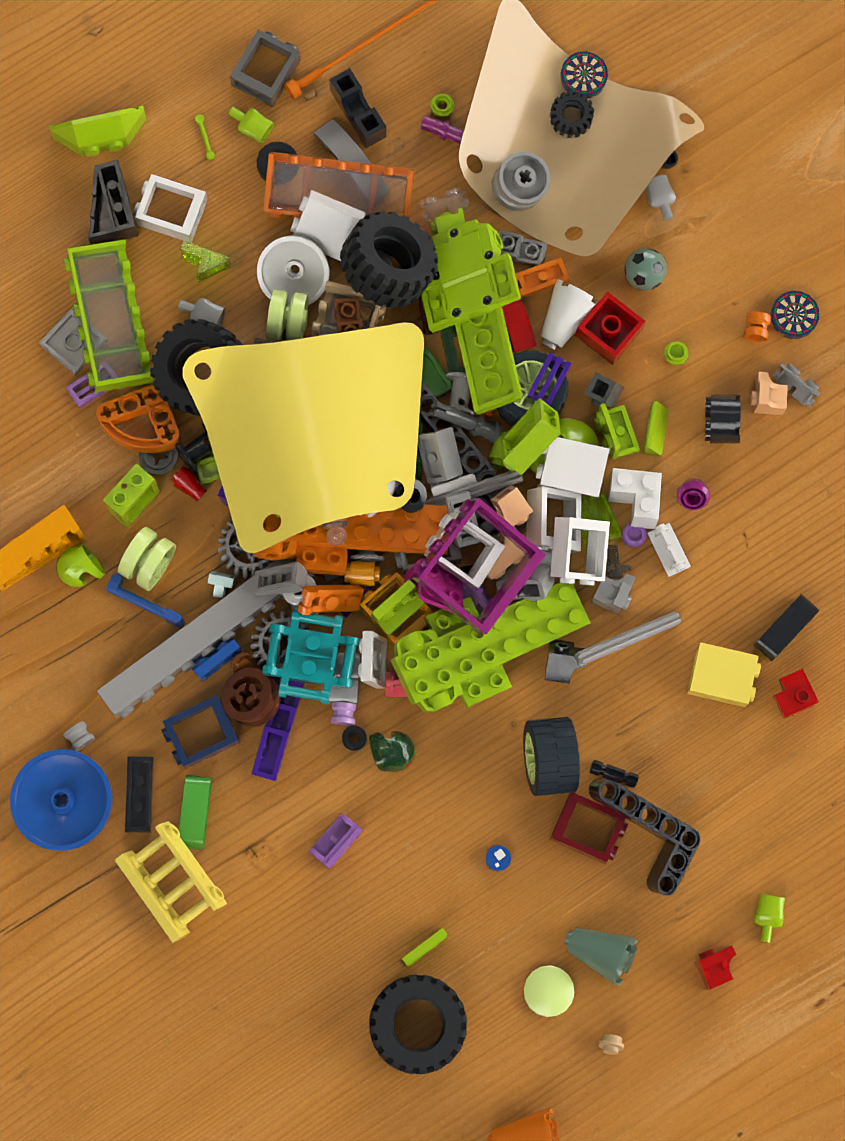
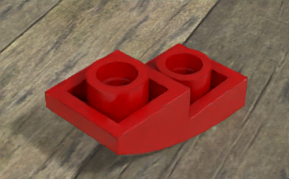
(518, 326)

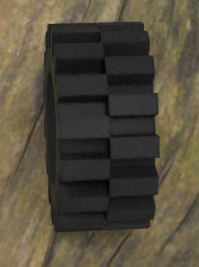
(571, 100)

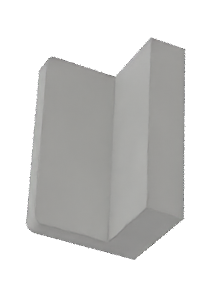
(439, 455)

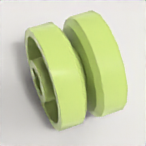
(283, 317)
(146, 558)

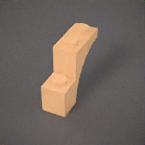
(515, 510)

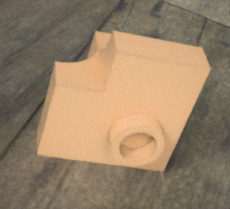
(768, 396)

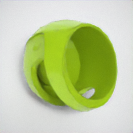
(76, 561)

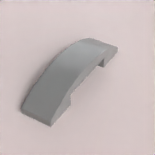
(339, 143)

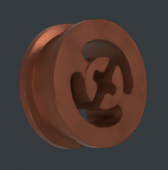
(240, 690)

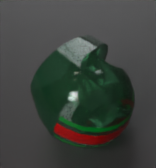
(392, 753)

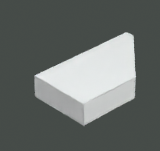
(453, 484)

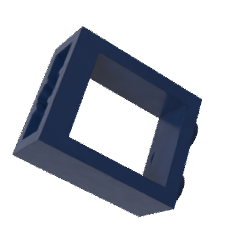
(179, 754)

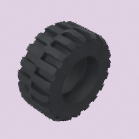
(375, 277)
(175, 351)
(453, 1024)

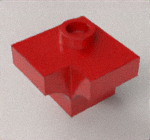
(796, 694)
(715, 967)

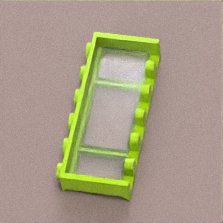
(108, 316)

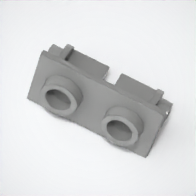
(790, 377)

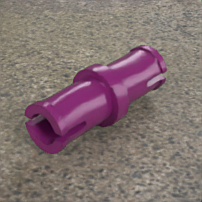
(442, 129)

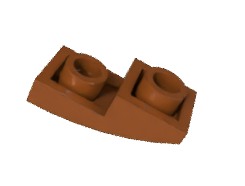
(347, 315)

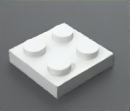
(374, 659)

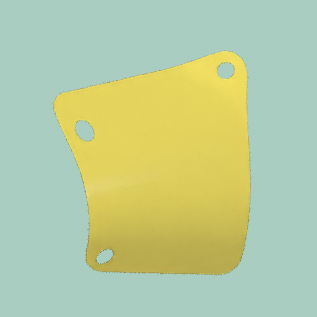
(312, 426)

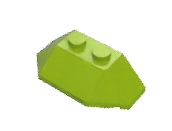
(100, 132)

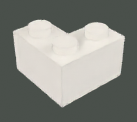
(639, 489)

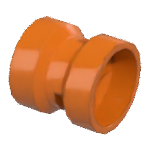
(757, 326)

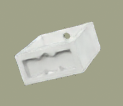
(192, 219)
(538, 518)
(596, 550)
(483, 563)

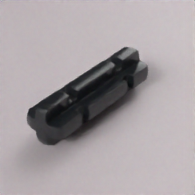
(613, 773)

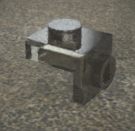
(613, 567)

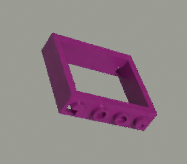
(511, 585)

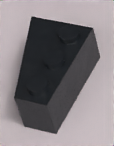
(111, 207)

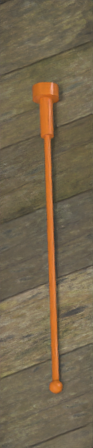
(294, 87)

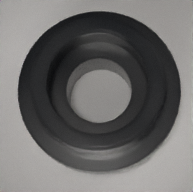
(350, 731)

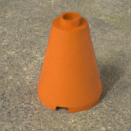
(529, 1128)

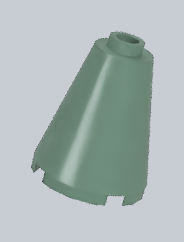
(603, 952)

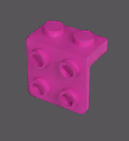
(444, 580)

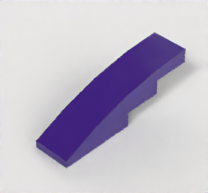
(276, 737)

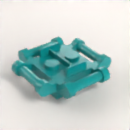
(310, 657)

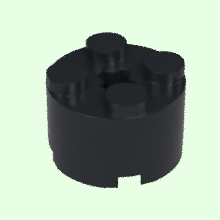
(724, 419)

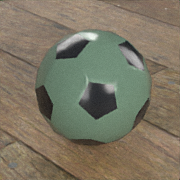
(645, 269)

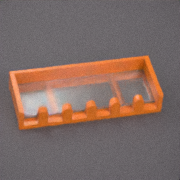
(356, 184)

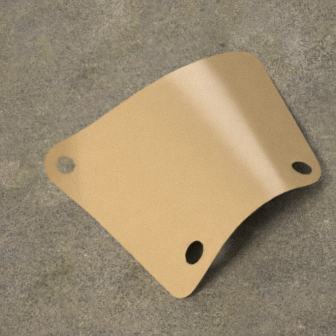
(590, 175)

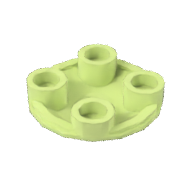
(548, 991)

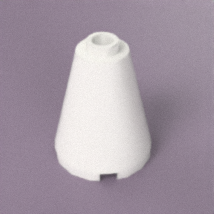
(565, 313)

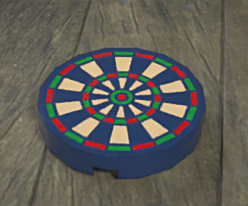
(584, 73)
(795, 314)

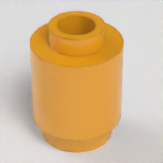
(362, 573)

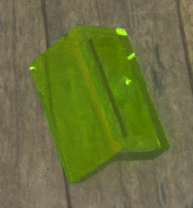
(598, 509)

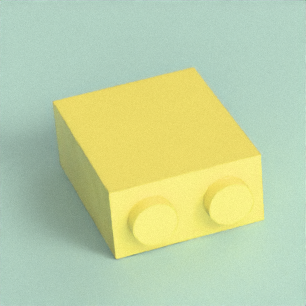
(724, 675)

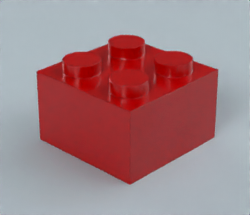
(610, 328)

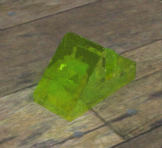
(210, 261)

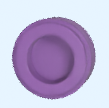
(634, 536)

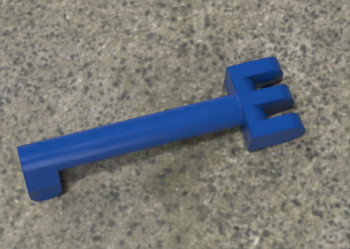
(114, 587)

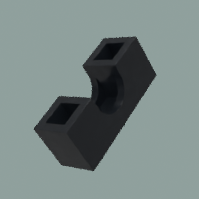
(363, 119)

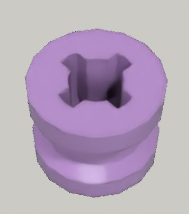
(343, 713)

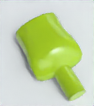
(253, 124)
(769, 914)

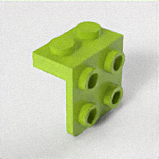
(616, 431)

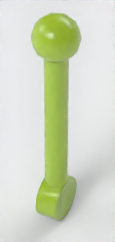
(199, 119)

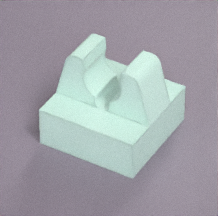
(221, 582)

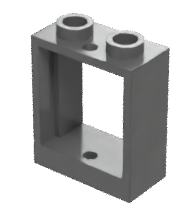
(252, 86)

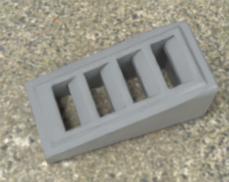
(464, 540)
(295, 580)

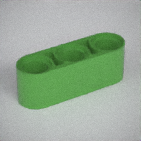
(195, 811)

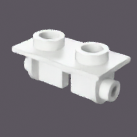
(668, 549)

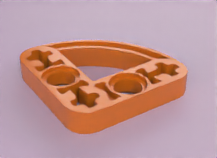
(151, 407)

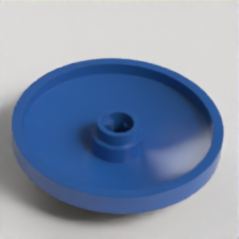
(61, 800)

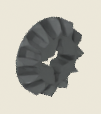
(163, 466)

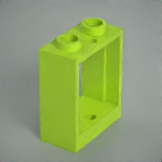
(530, 437)
(130, 502)

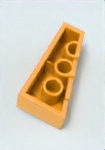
(38, 546)

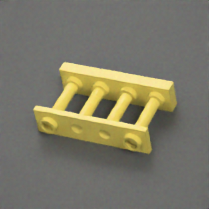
(147, 884)

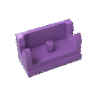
(336, 841)

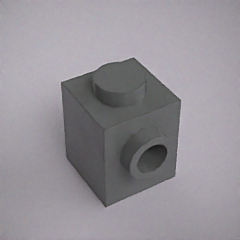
(603, 391)

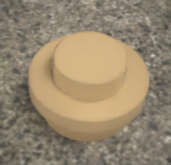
(611, 1044)

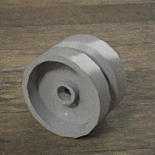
(509, 188)

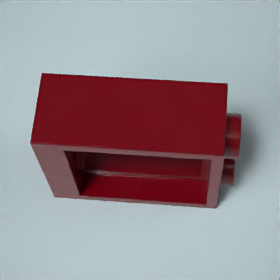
(610, 850)

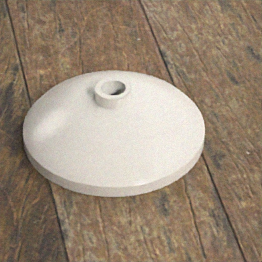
(276, 273)

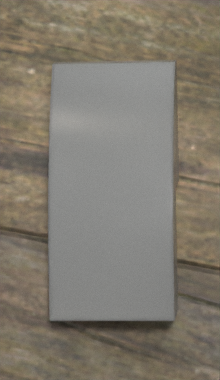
(523, 250)

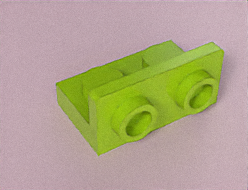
(397, 608)

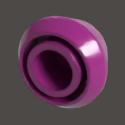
(693, 494)

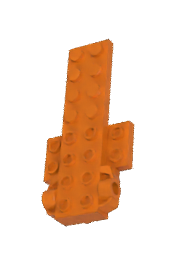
(384, 531)

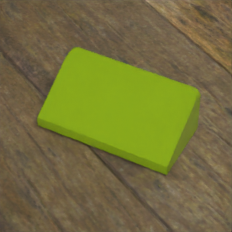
(656, 429)

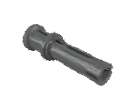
(475, 424)

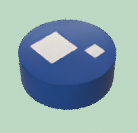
(498, 858)

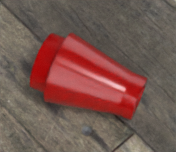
(188, 483)

